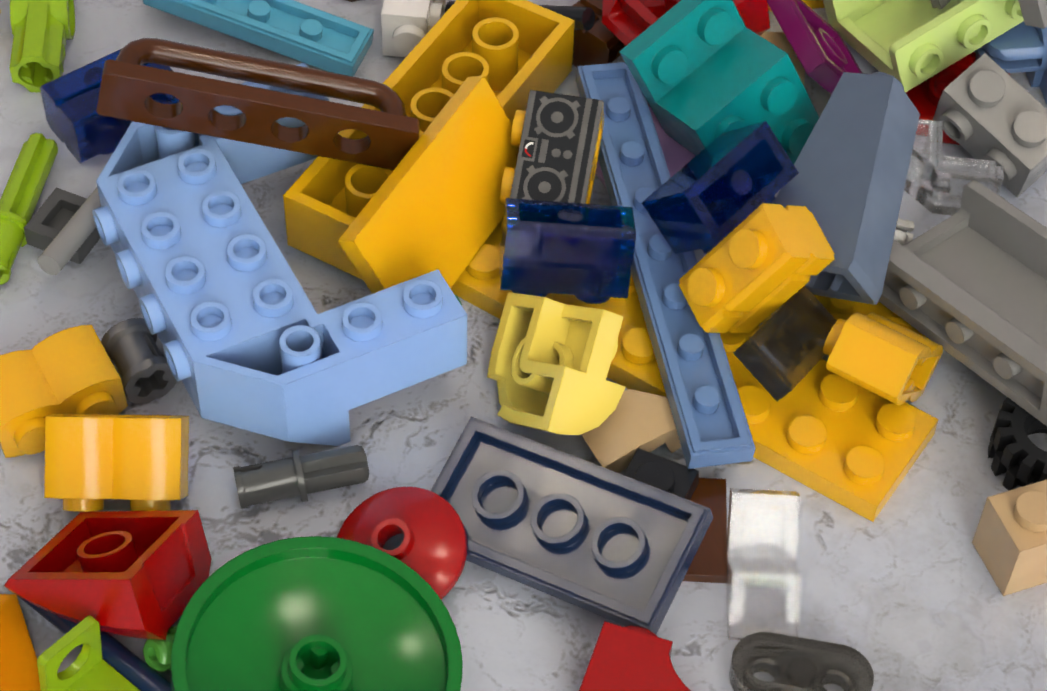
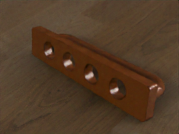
(128, 87)

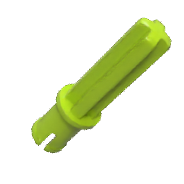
(22, 196)

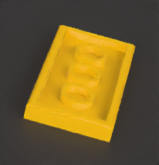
(439, 196)

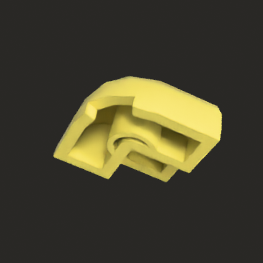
(555, 364)

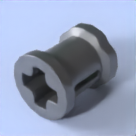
(138, 360)

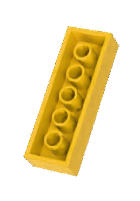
(505, 40)

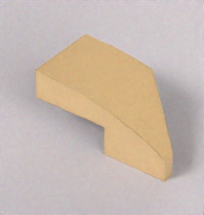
(638, 422)

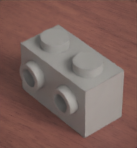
(996, 122)

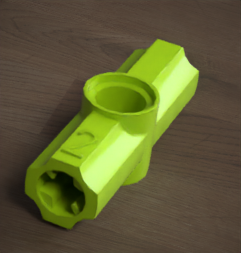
(40, 40)

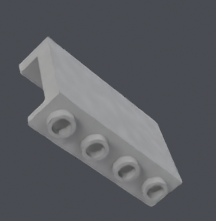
(980, 293)

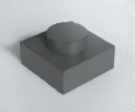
(52, 218)

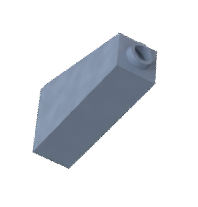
(856, 181)

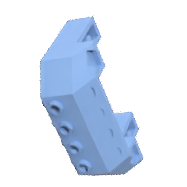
(231, 304)

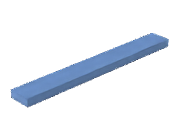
(689, 359)

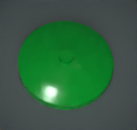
(315, 620)

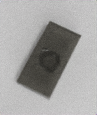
(787, 343)

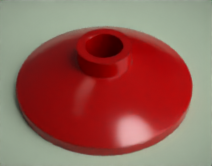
(431, 528)

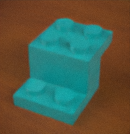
(716, 76)

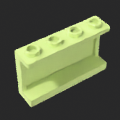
(914, 38)

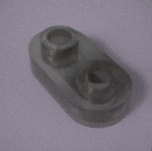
(797, 664)

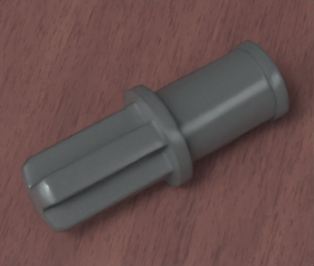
(301, 475)

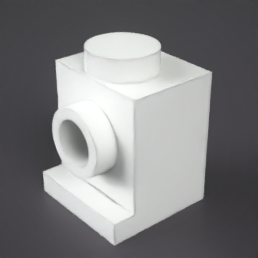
(406, 23)

